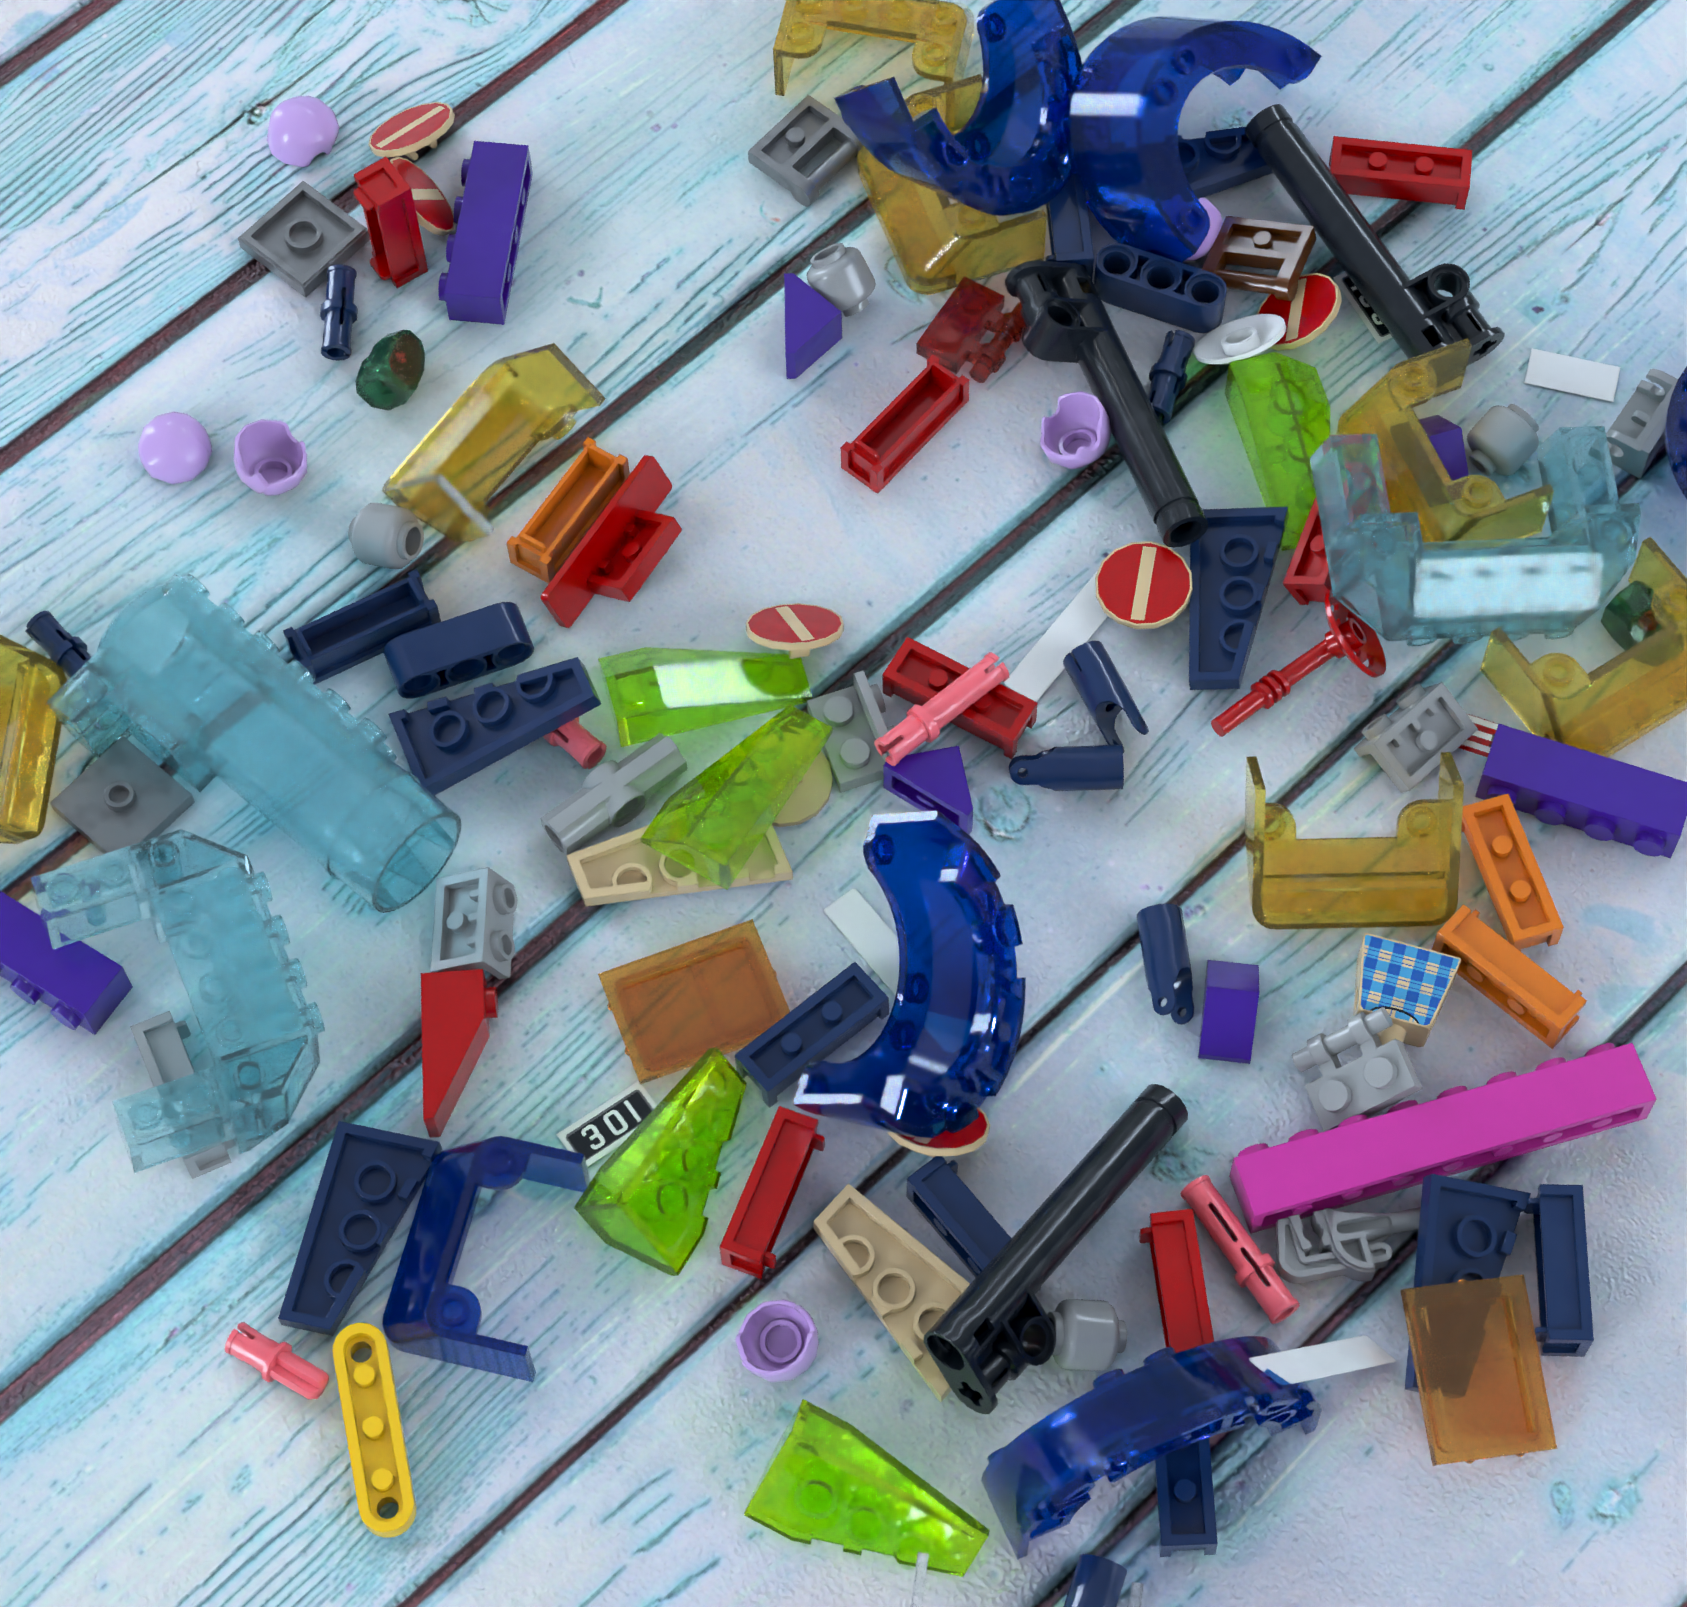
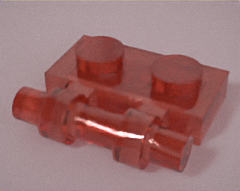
(962, 324)

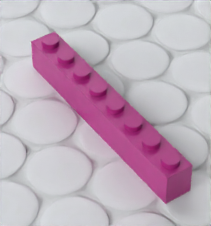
(1442, 1135)

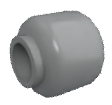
(842, 278)
(1503, 440)
(386, 536)
(1087, 1334)

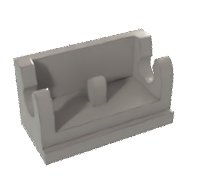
(1640, 426)

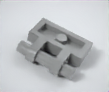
(1364, 1084)

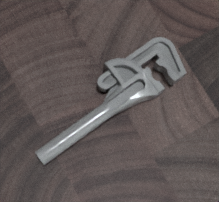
(1348, 1244)

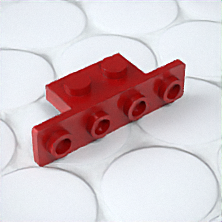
(618, 547)

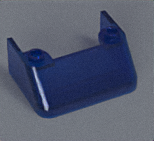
(424, 1308)

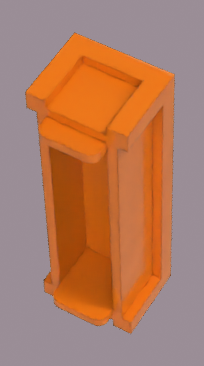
(568, 512)
(1511, 873)
(1509, 977)

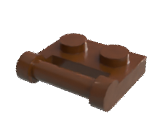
(1262, 246)

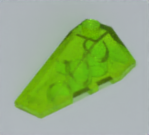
(1281, 424)
(696, 689)
(733, 802)
(659, 1179)
(851, 1492)

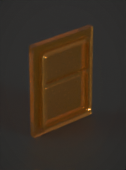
(694, 1000)
(1478, 1370)

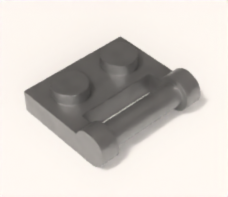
(797, 141)

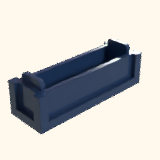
(1070, 226)
(362, 628)
(812, 1031)
(956, 1214)
(1562, 1270)
(1186, 1500)

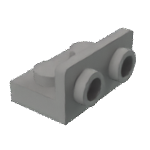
(856, 725)
(1415, 734)
(474, 923)

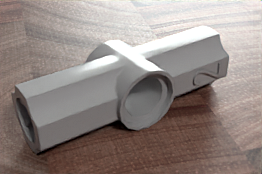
(614, 793)

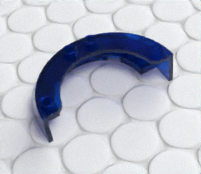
(1129, 114)
(1015, 142)
(955, 992)
(1133, 1421)

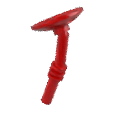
(1341, 641)

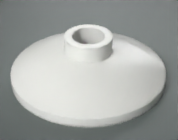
(1240, 339)

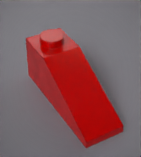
(453, 1036)

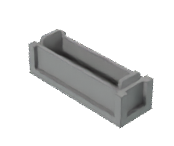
(167, 1060)

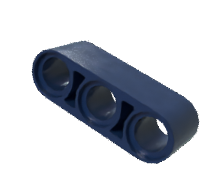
(1175, 304)
(458, 650)

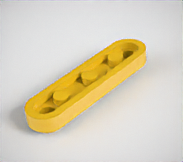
(374, 1430)

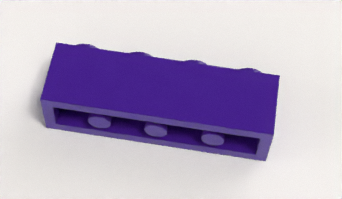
(486, 233)
(1585, 791)
(71, 979)

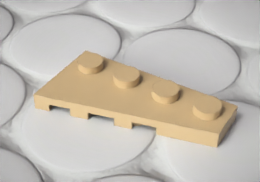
(631, 870)
(894, 1274)

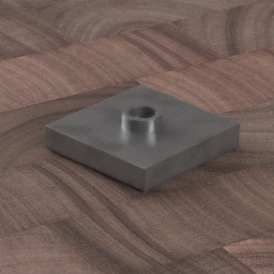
(304, 238)
(122, 799)

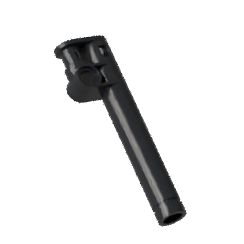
(1408, 308)
(1072, 326)
(997, 1319)

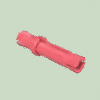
(925, 721)
(1274, 1298)

